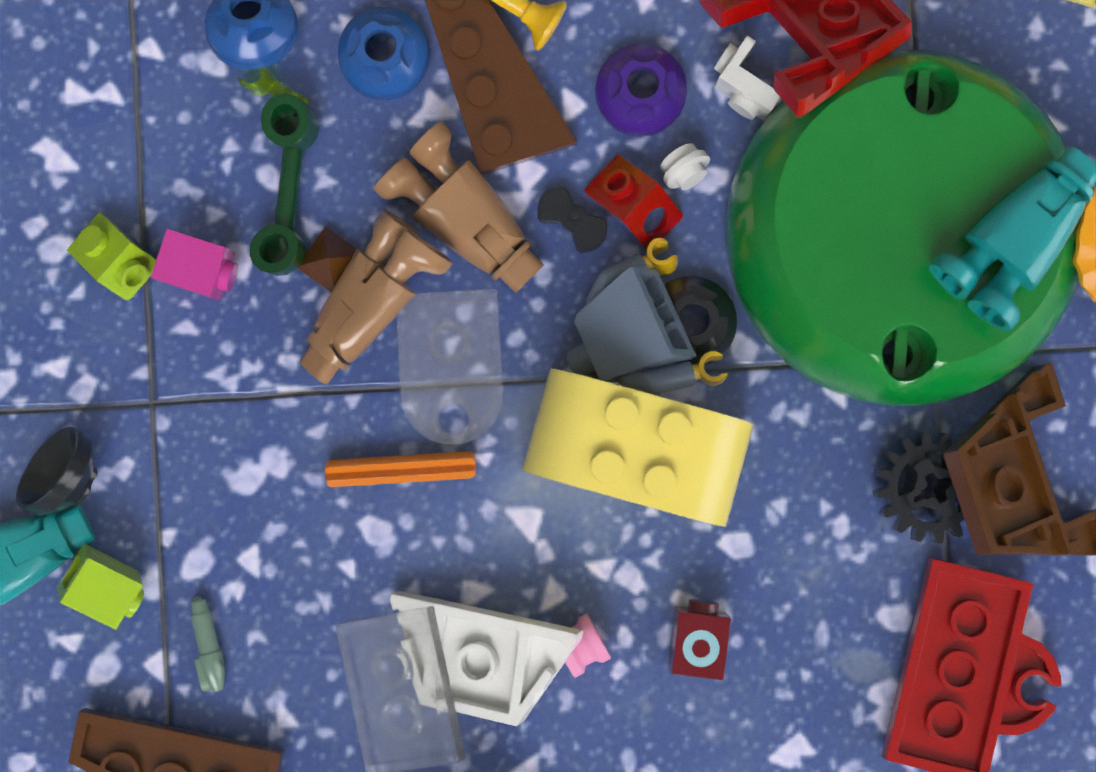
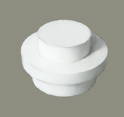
(685, 167)

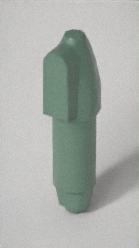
(210, 660)

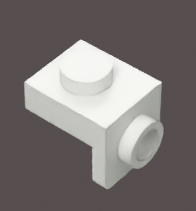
(746, 92)

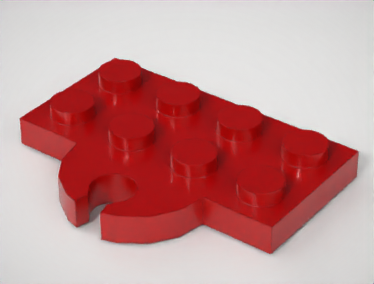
(966, 671)

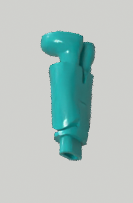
(1024, 234)
(37, 546)

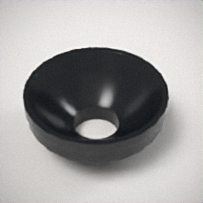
(717, 304)
(58, 474)

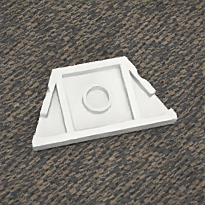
(495, 658)

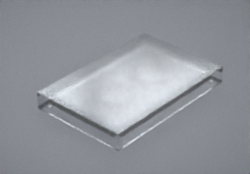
(400, 691)

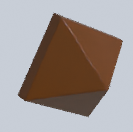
(327, 258)

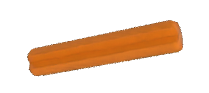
(400, 469)

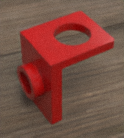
(631, 197)

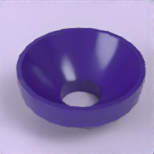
(640, 115)

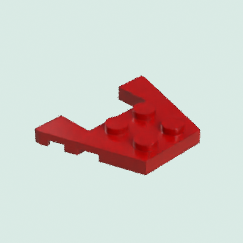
(835, 34)

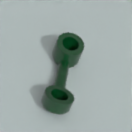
(279, 247)

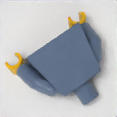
(635, 331)

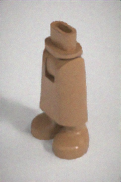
(462, 211)
(369, 295)

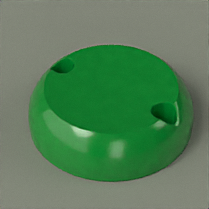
(856, 202)

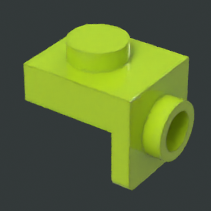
(112, 257)

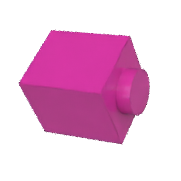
(195, 265)

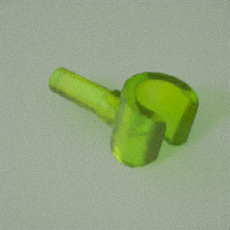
(268, 84)

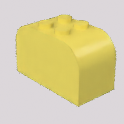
(638, 447)

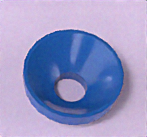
(252, 41)
(386, 78)

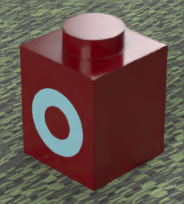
(699, 640)

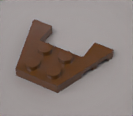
(1005, 481)

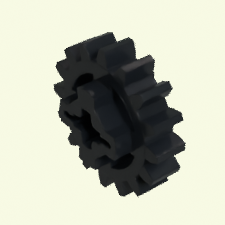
(917, 467)

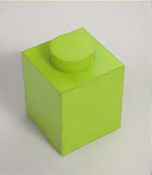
(101, 587)

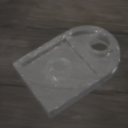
(451, 357)

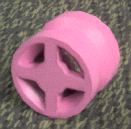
(589, 649)

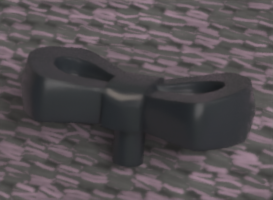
(586, 229)

